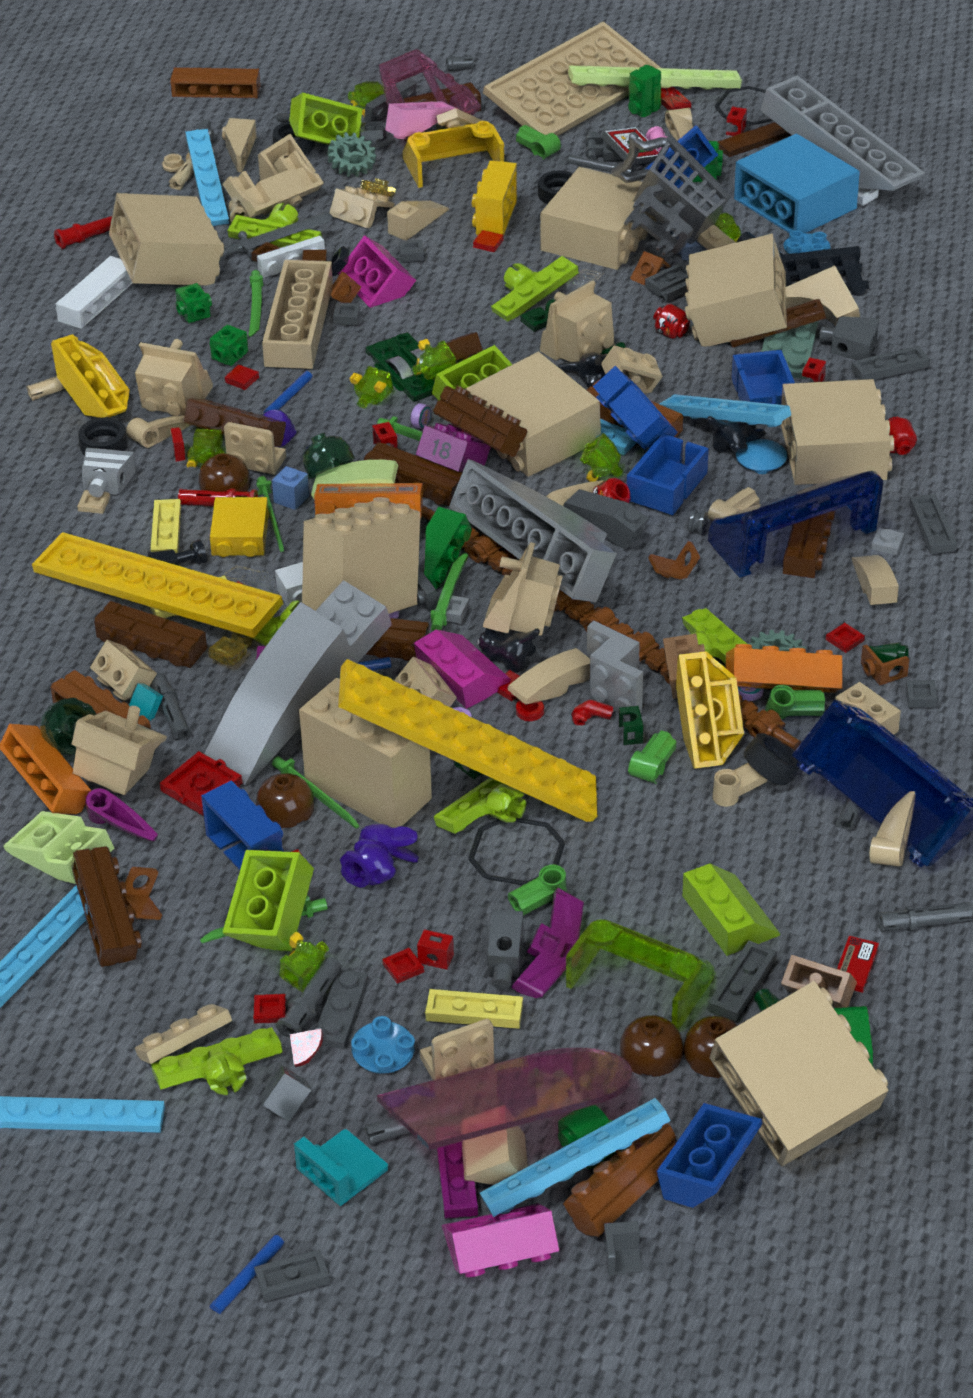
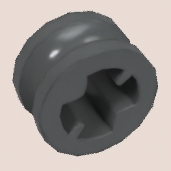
(697, 521)

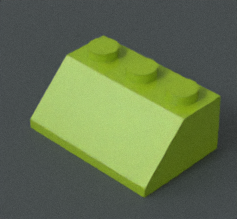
(323, 118)
(471, 370)
(268, 898)
(726, 908)

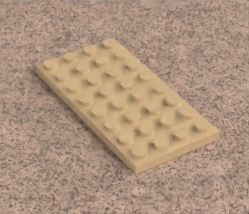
(543, 93)

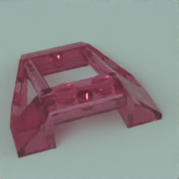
(415, 63)

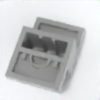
(614, 667)

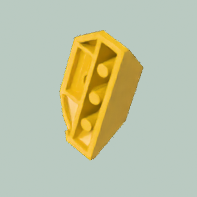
(89, 378)
(708, 709)

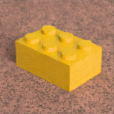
(495, 197)

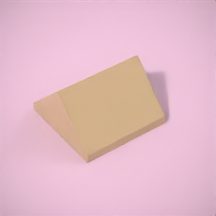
(281, 148)
(494, 1156)

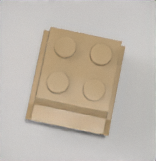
(577, 325)
(170, 378)
(526, 596)
(114, 749)

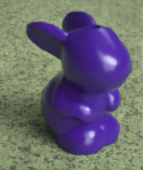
(372, 855)

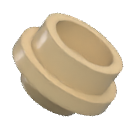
(172, 162)

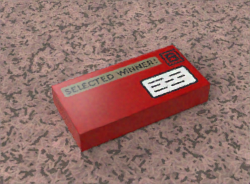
(858, 960)

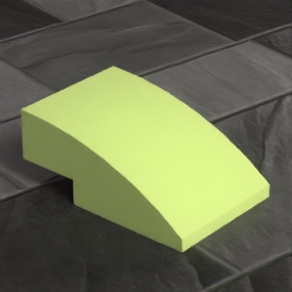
(359, 473)
(51, 841)

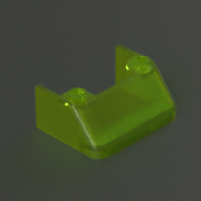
(646, 951)

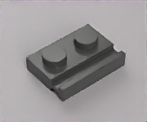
(669, 282)

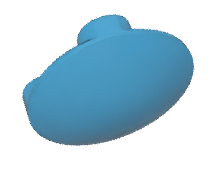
(805, 242)
(762, 456)
(383, 1046)

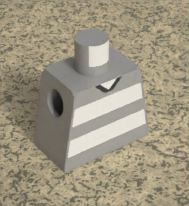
(107, 470)

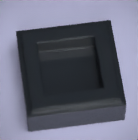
(339, 260)

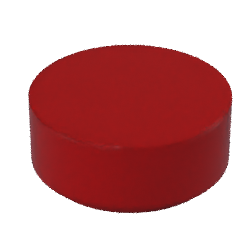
(530, 711)

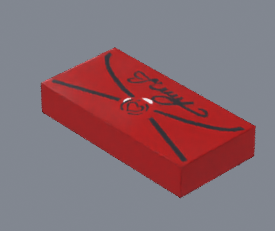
(673, 99)

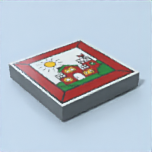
(619, 142)

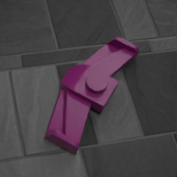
(551, 946)

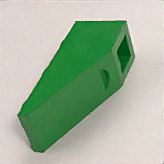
(444, 540)

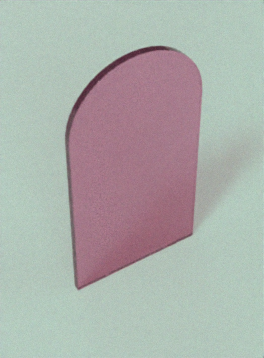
(507, 1094)

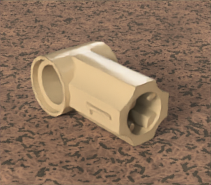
(742, 500)
(733, 783)

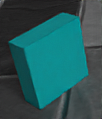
(147, 700)

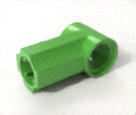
(540, 144)
(795, 702)
(652, 759)
(539, 890)

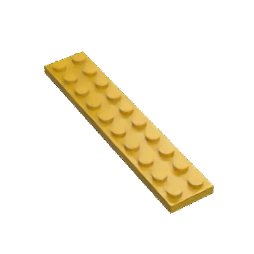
(158, 584)
(467, 740)

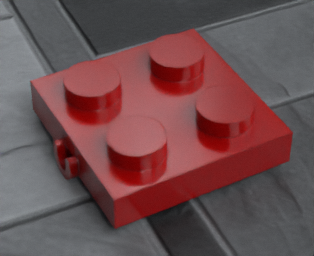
(196, 778)

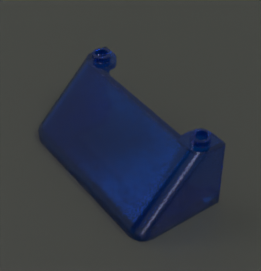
(743, 534)
(879, 771)

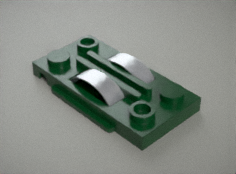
(400, 352)

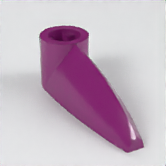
(117, 814)

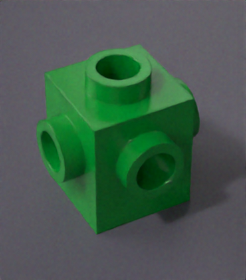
(193, 303)
(228, 345)

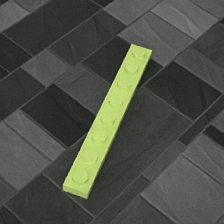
(670, 77)

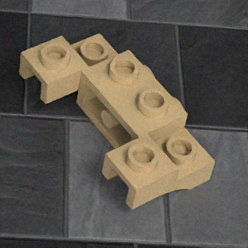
(286, 187)

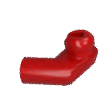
(589, 709)

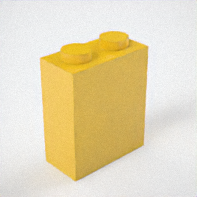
(239, 526)

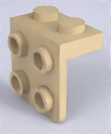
(357, 205)
(254, 447)
(460, 1050)

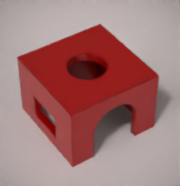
(738, 117)
(815, 369)
(384, 434)
(443, 951)

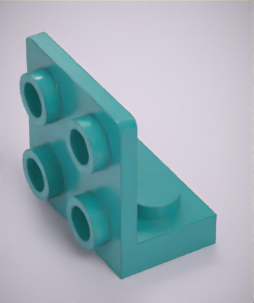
(339, 1166)

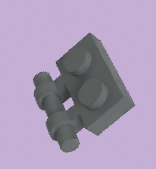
(598, 147)

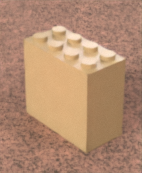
(589, 219)
(165, 239)
(736, 291)
(551, 407)
(835, 430)
(367, 547)
(363, 762)
(799, 1072)

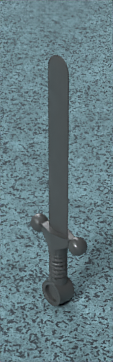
(247, 244)

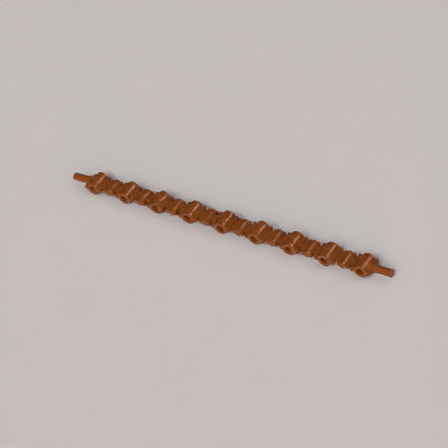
(486, 549)

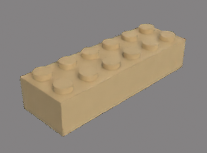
(297, 314)

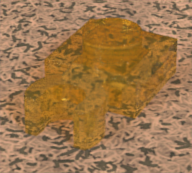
(378, 186)
(229, 650)

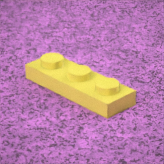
(166, 525)
(473, 1007)

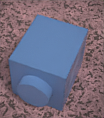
(290, 488)

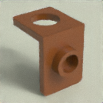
(648, 266)
(345, 288)
(676, 568)
(880, 671)
(139, 897)

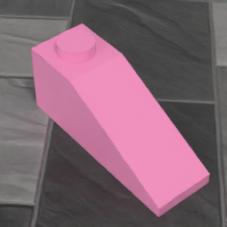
(409, 118)

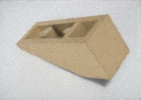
(239, 138)
(412, 216)

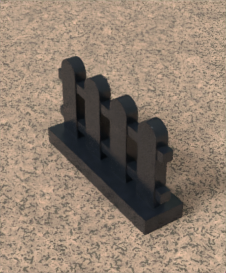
(845, 259)

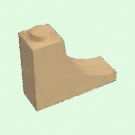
(827, 287)

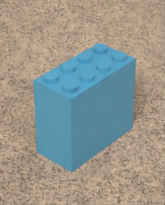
(796, 184)

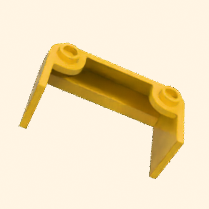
(450, 143)

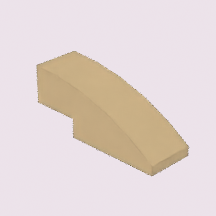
(876, 579)
(552, 677)

